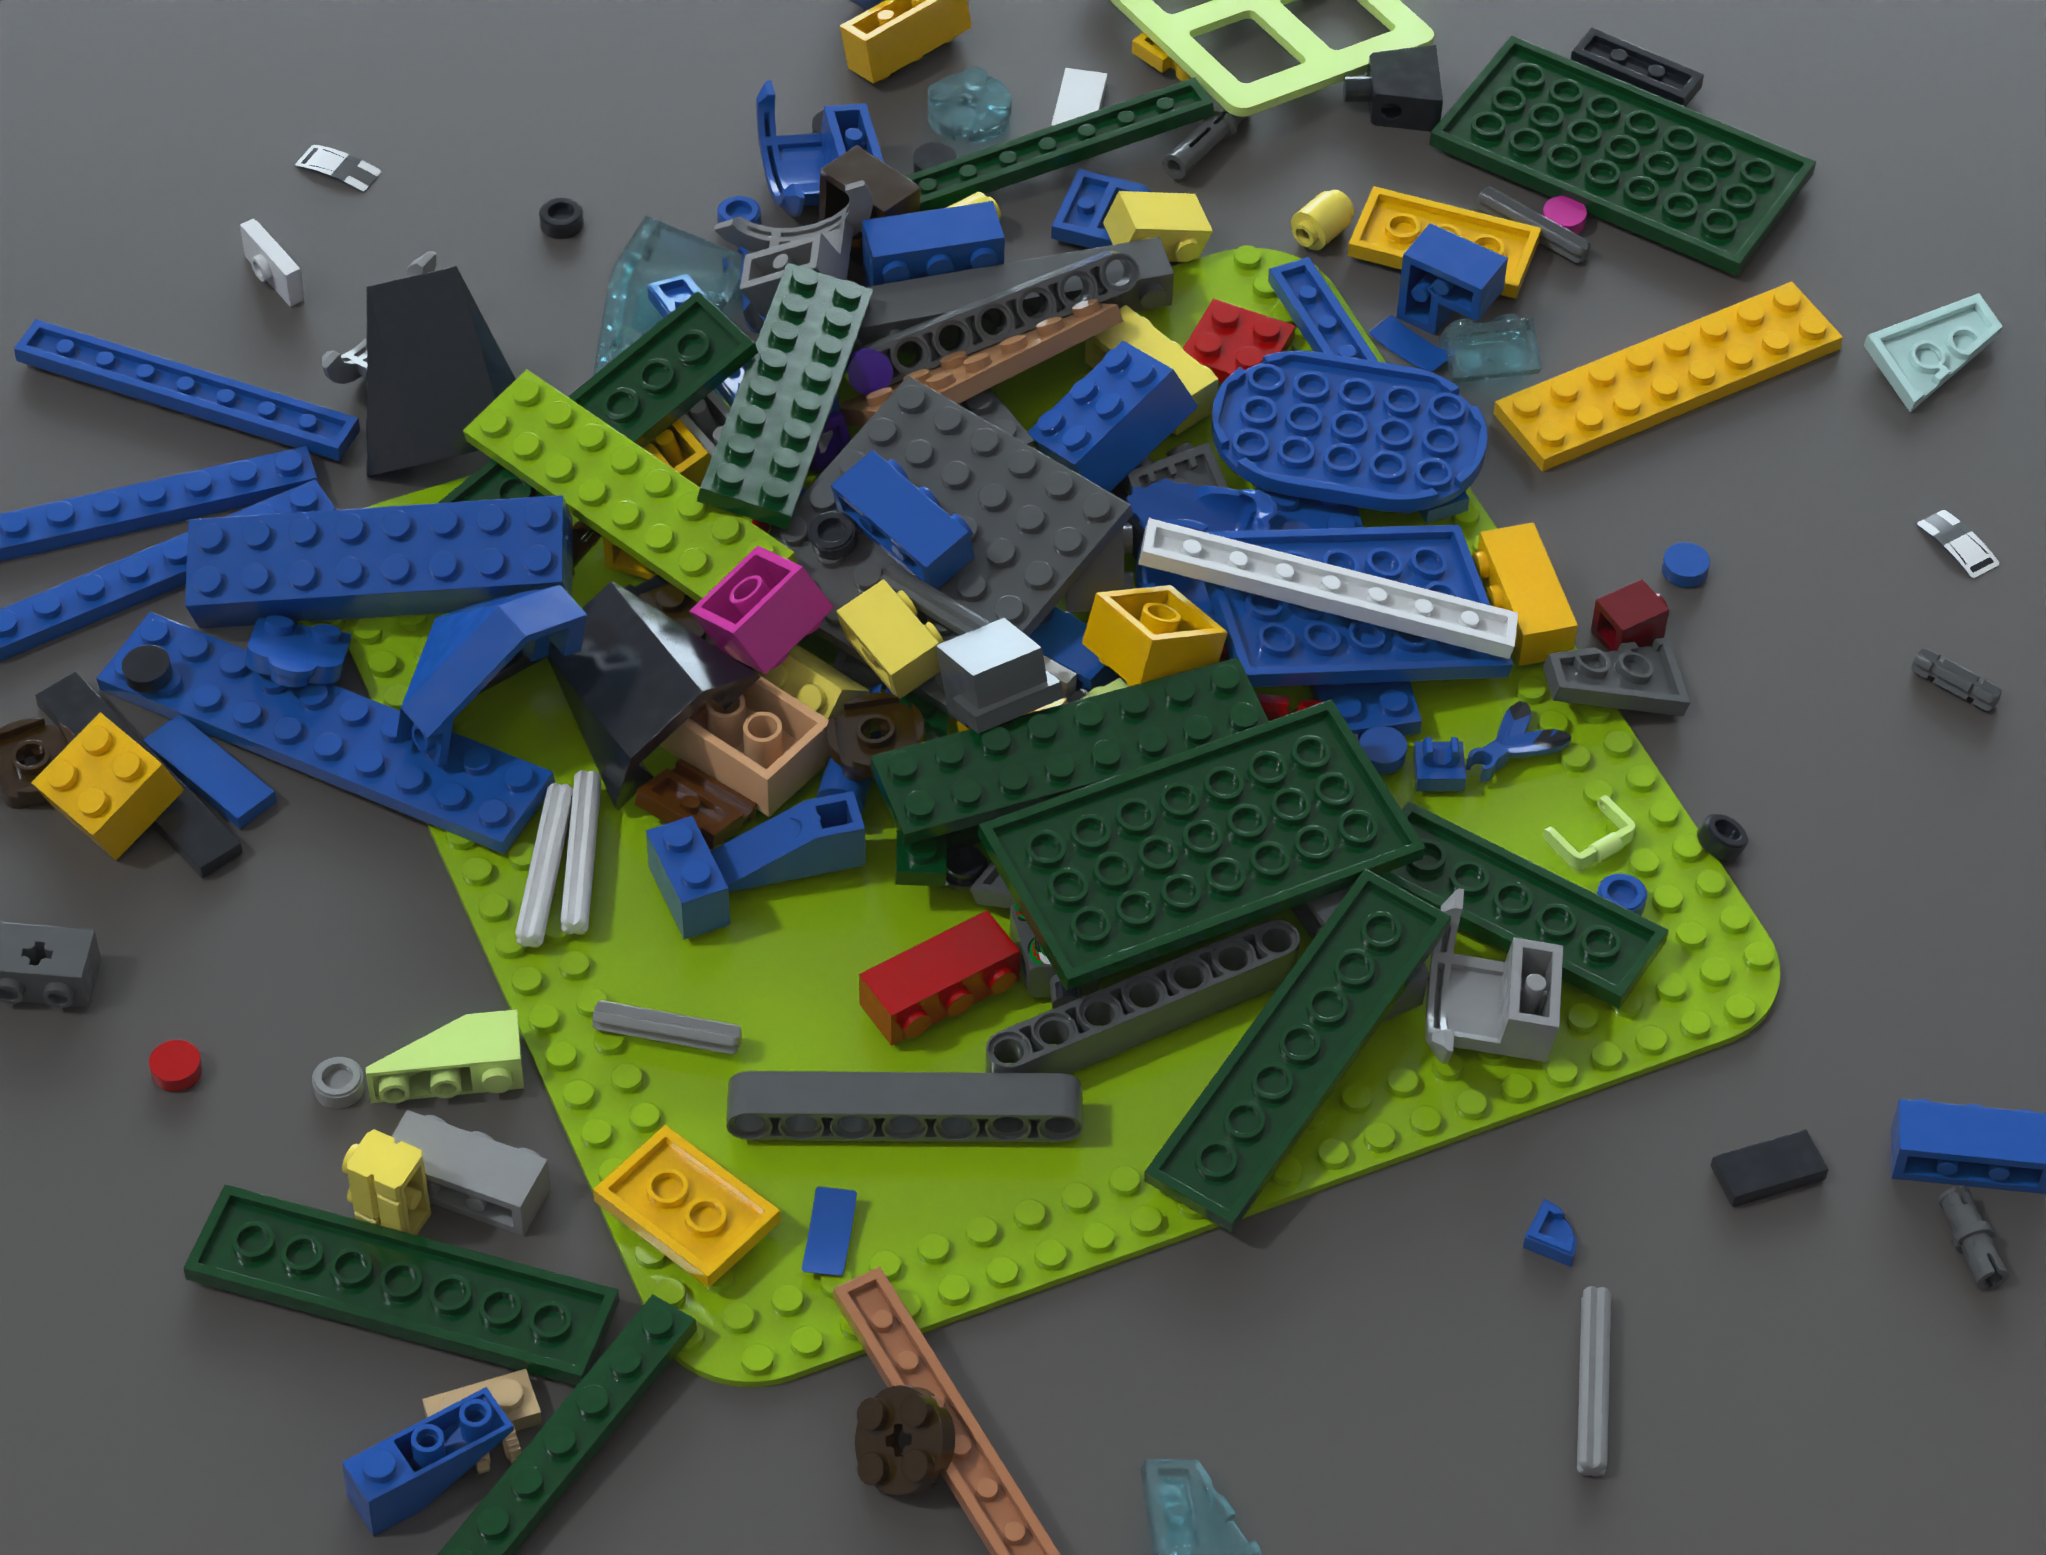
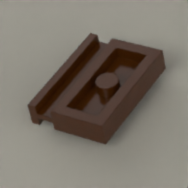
(691, 792)

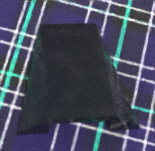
(426, 369)
(639, 684)

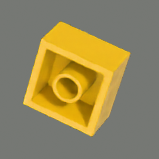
(1151, 633)
(108, 786)

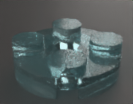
(975, 88)

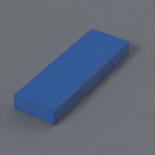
(210, 771)

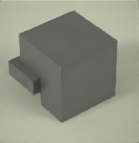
(994, 676)

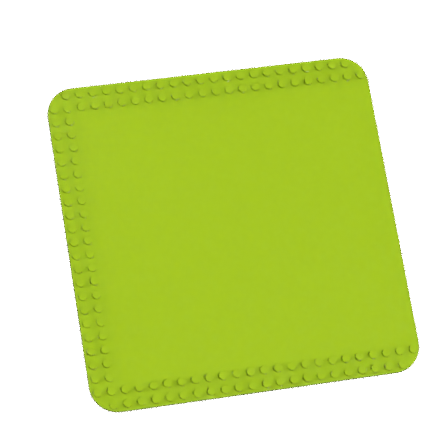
(1008, 1219)

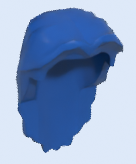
(1215, 506)

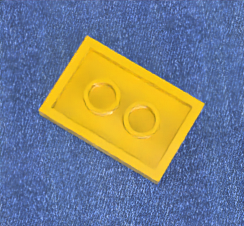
(686, 1206)

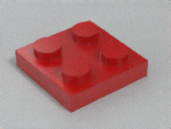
(1236, 338)

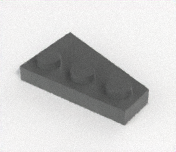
(1621, 679)

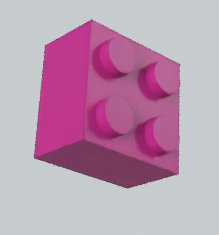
(762, 609)

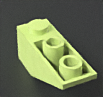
(460, 1058)

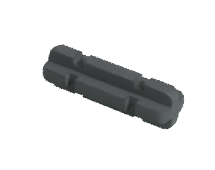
(1956, 679)

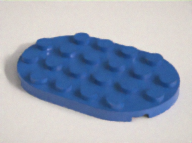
(1349, 431)

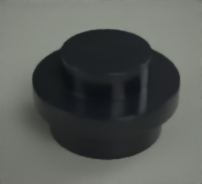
(964, 866)

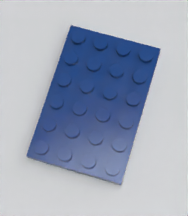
(1307, 646)

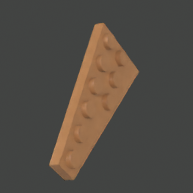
(967, 375)

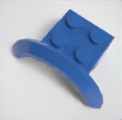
(795, 161)

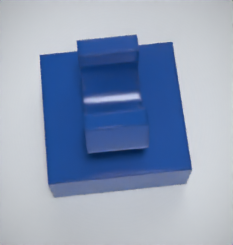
(1439, 765)

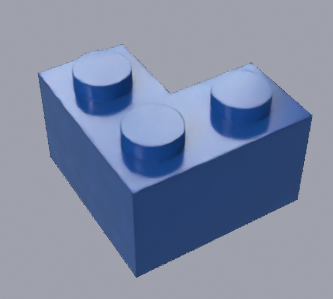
(1446, 277)

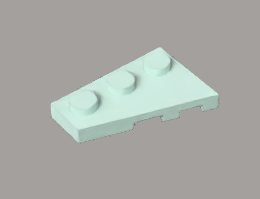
(1932, 347)

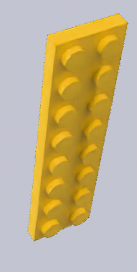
(1667, 376)

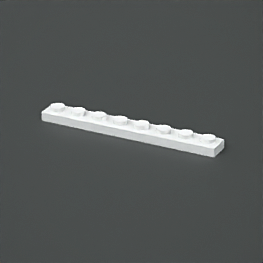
(1328, 588)

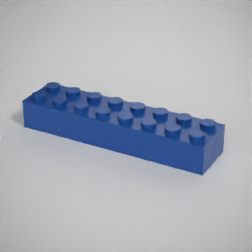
(375, 560)

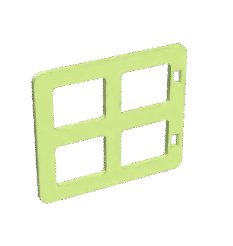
(1319, 63)

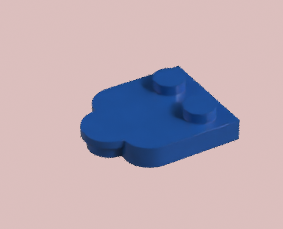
(297, 652)

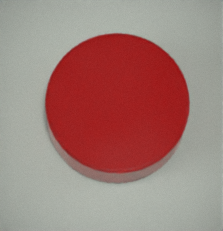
(175, 1065)

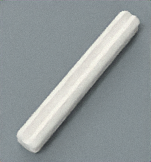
(581, 852)
(544, 865)

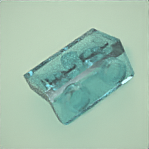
(1491, 348)

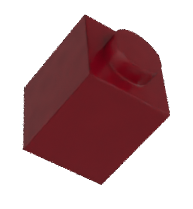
(1630, 616)

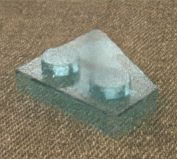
(1188, 1513)

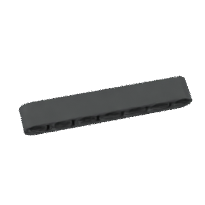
(1009, 306)
(1171, 992)
(904, 1106)

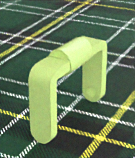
(1600, 849)

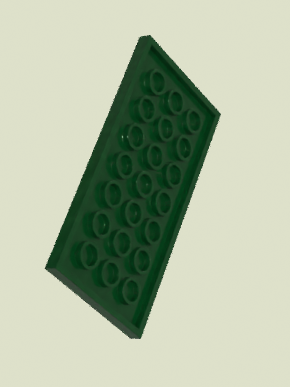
(1623, 154)
(1199, 843)

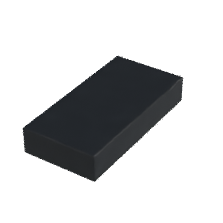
(1769, 1167)

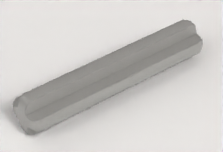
(667, 1027)

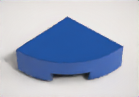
(1551, 1235)

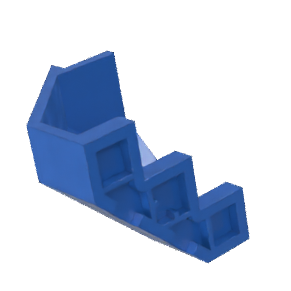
(472, 648)

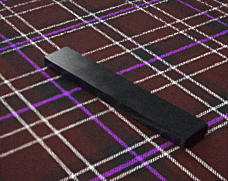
(187, 821)

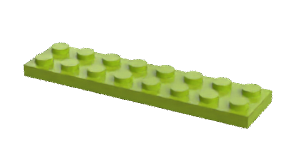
(615, 486)

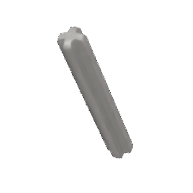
(1594, 1382)

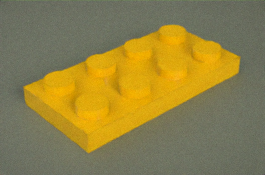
(1396, 220)

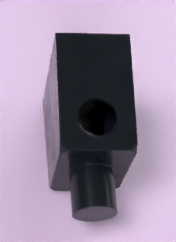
(1400, 88)

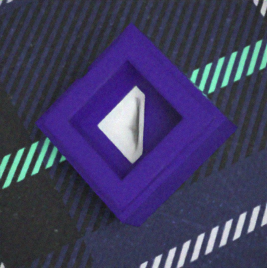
(832, 442)

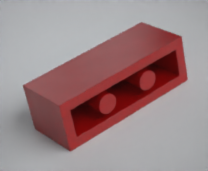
(939, 978)

